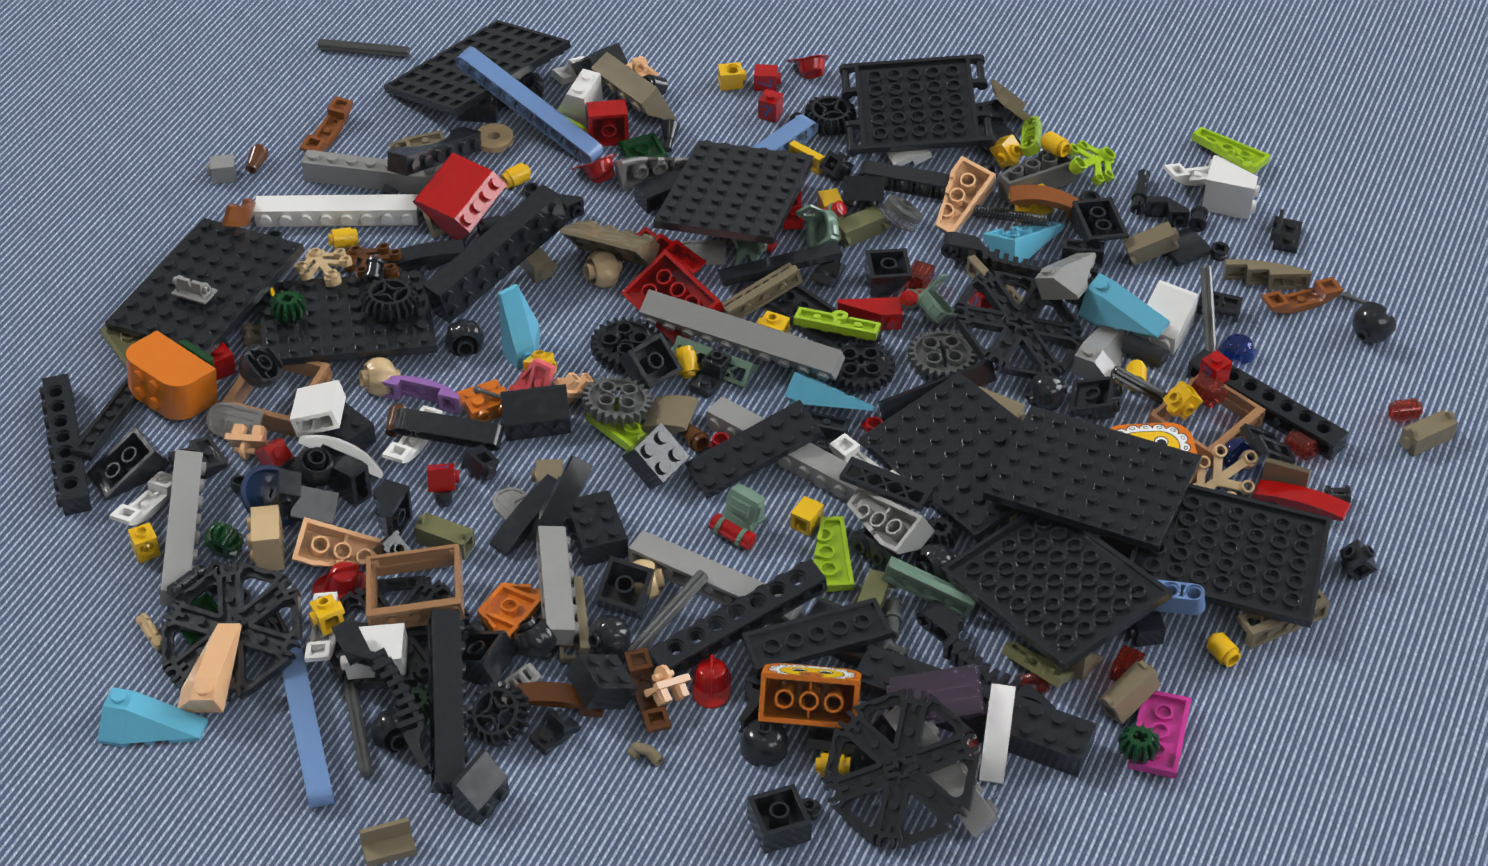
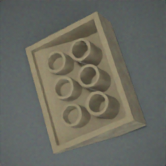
(632, 87)
(624, 245)

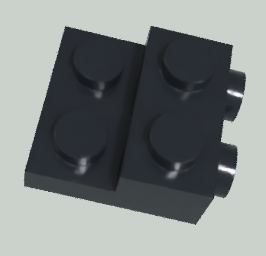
(1095, 397)
(868, 546)

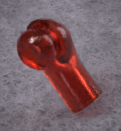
(1033, 679)

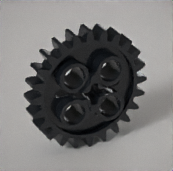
(618, 338)
(865, 367)

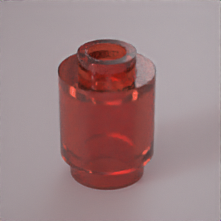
(1405, 409)
(1301, 445)

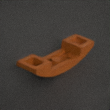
(330, 128)
(1043, 195)
(239, 215)
(1322, 292)

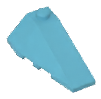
(1022, 241)
(1115, 307)
(518, 326)
(817, 393)
(139, 718)

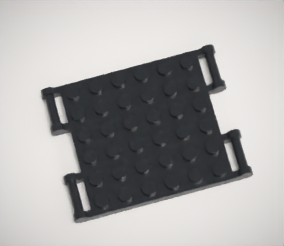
(916, 104)

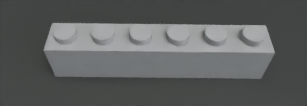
(556, 582)
(953, 780)

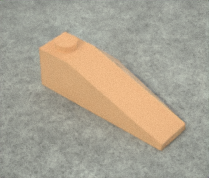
(967, 187)
(328, 544)
(210, 678)

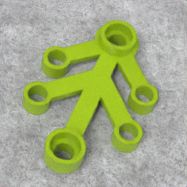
(1103, 155)

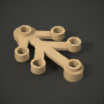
(322, 260)
(1221, 478)

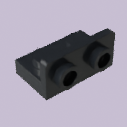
(1286, 234)

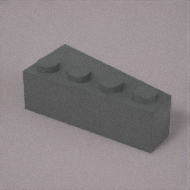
(1043, 169)

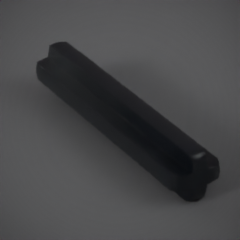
(1138, 384)

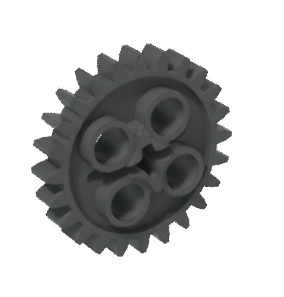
(927, 357)
(599, 400)

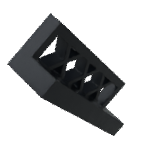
(887, 484)

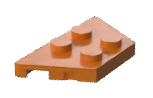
(509, 606)

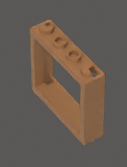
(1242, 406)
(275, 421)
(408, 561)

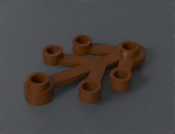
(361, 254)

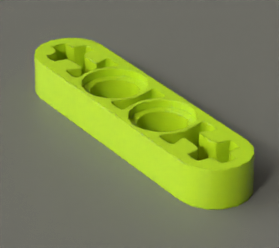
(1031, 136)

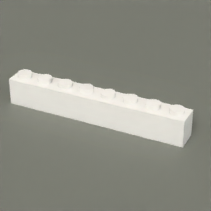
(336, 210)

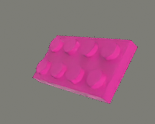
(1169, 718)

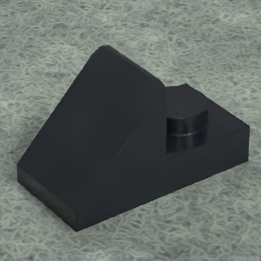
(554, 732)

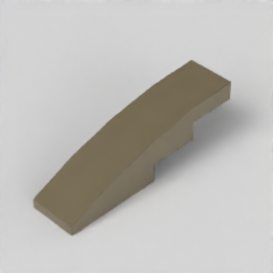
(1274, 275)

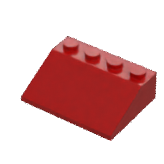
(459, 195)
(673, 279)

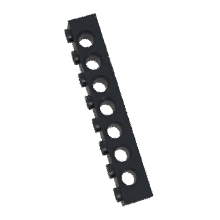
(1281, 411)
(63, 435)
(752, 618)

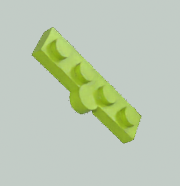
(837, 322)

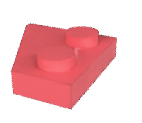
(537, 375)

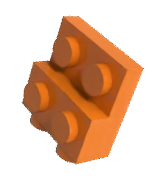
(482, 406)

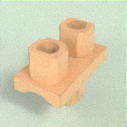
(640, 66)
(574, 384)
(245, 443)
(666, 683)

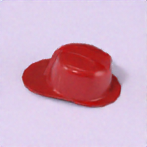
(811, 66)
(599, 170)
(341, 579)
(711, 683)

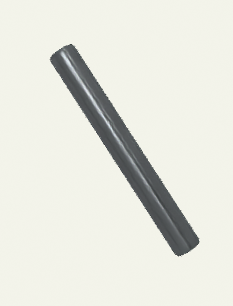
(363, 48)
(1208, 308)
(669, 611)
(358, 729)

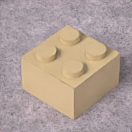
(266, 537)

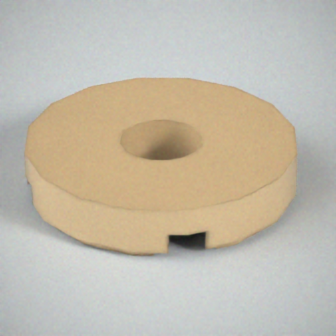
(501, 132)

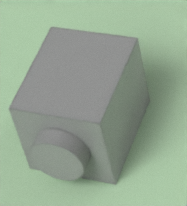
(222, 169)

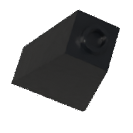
(349, 477)

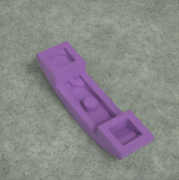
(425, 390)

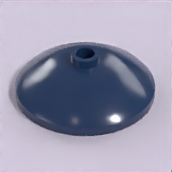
(253, 485)

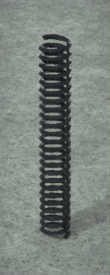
(1012, 214)

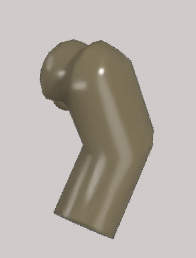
(647, 750)

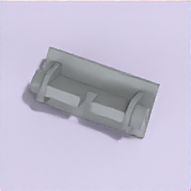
(192, 290)

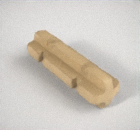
(150, 630)

